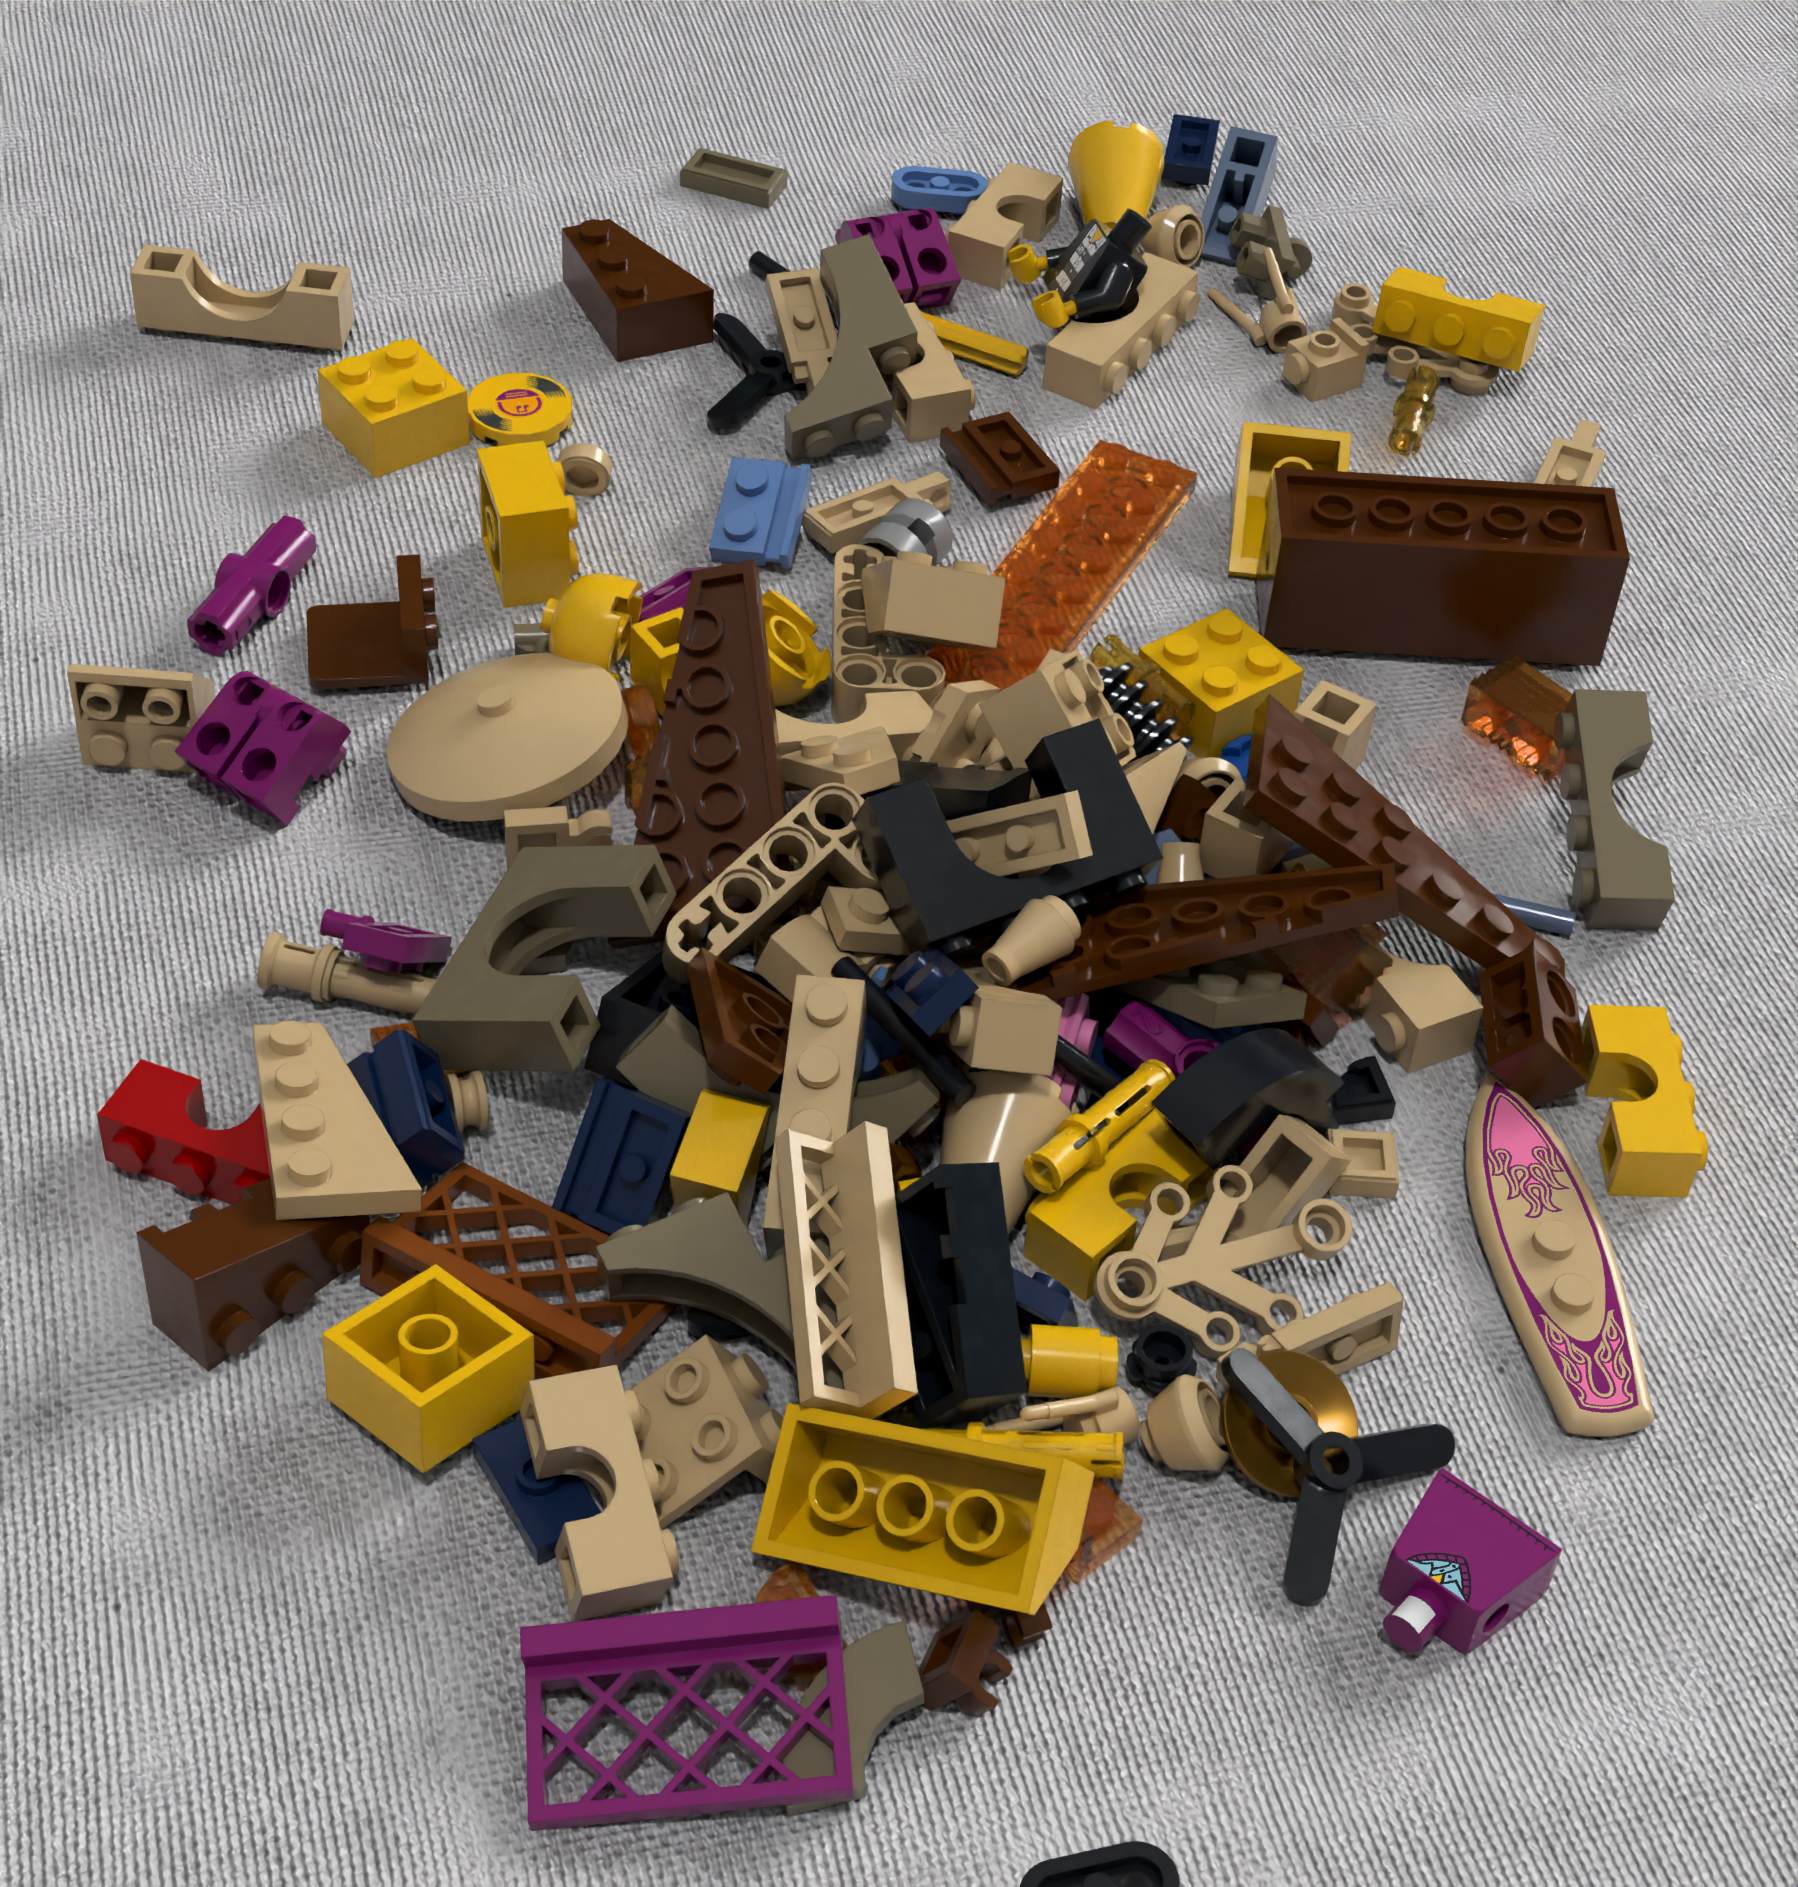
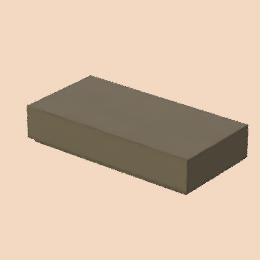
(733, 178)

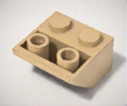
(933, 603)
(1050, 702)
(136, 714)

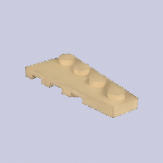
(321, 1131)

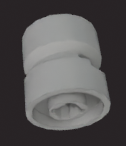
(913, 528)

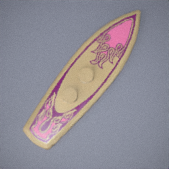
(1554, 1266)

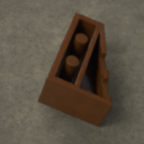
(240, 1271)

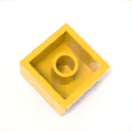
(393, 407)
(526, 522)
(1226, 674)
(428, 1367)

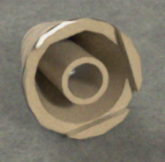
(1004, 1124)

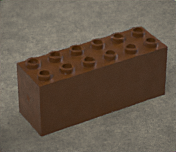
(1440, 566)

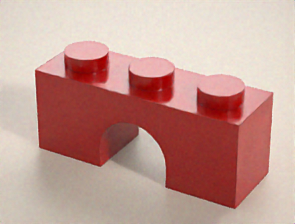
(159, 1129)

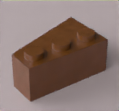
(634, 292)

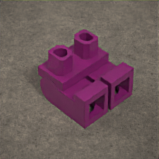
(912, 252)
(263, 745)

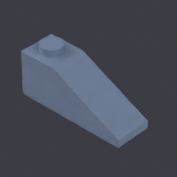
(1237, 187)

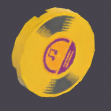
(519, 409)

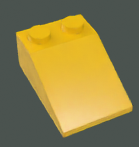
(1257, 454)

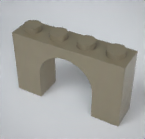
(506, 1021)

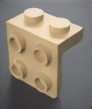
(705, 1424)

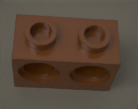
(1532, 1027)

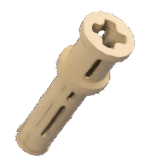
(330, 974)

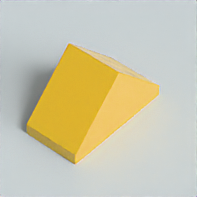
(721, 1150)

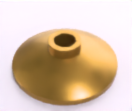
(1257, 1448)

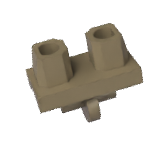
(1256, 234)

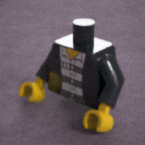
(1090, 276)

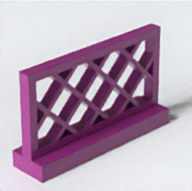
(674, 1646)

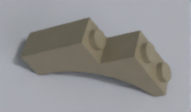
(872, 340)
(673, 1067)
(711, 1263)

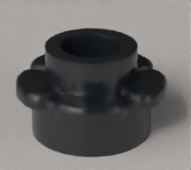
(1165, 1346)

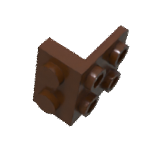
(375, 640)

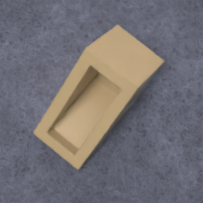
(1287, 1172)

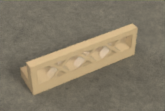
(860, 1276)

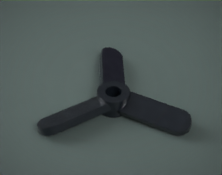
(766, 375)
(1323, 1492)

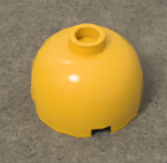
(593, 620)
(793, 655)

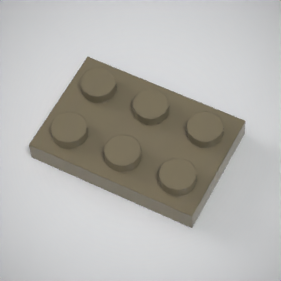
(1221, 994)

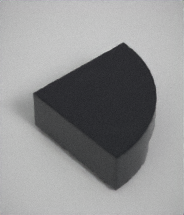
(1363, 1095)

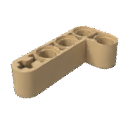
(861, 658)
(768, 887)

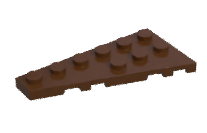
(1346, 822)
(1208, 921)

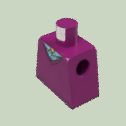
(1462, 1569)

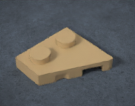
(957, 726)
(857, 760)

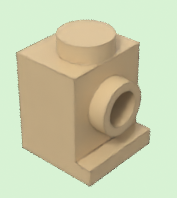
(1326, 361)

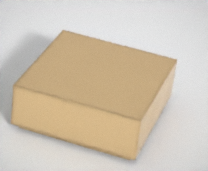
(1372, 1167)

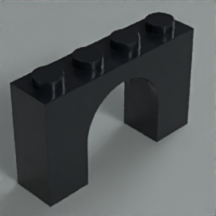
(951, 901)

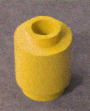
(1068, 1361)

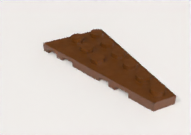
(717, 757)

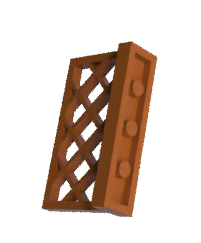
(561, 1331)

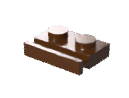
(1000, 458)

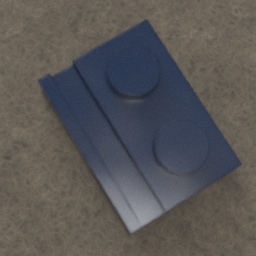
(621, 1158)

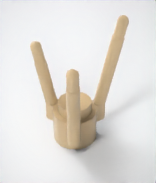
(1278, 320)
(1098, 1413)

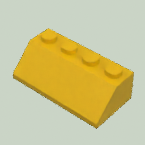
(921, 1508)

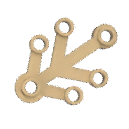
(1358, 310)
(1212, 1264)

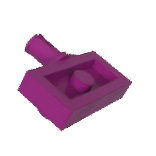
(386, 945)

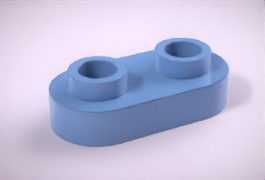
(936, 188)

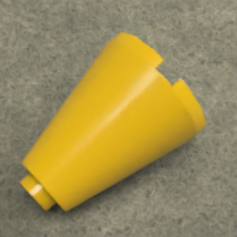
(1115, 170)

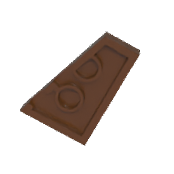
(739, 1022)

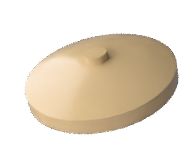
(507, 737)

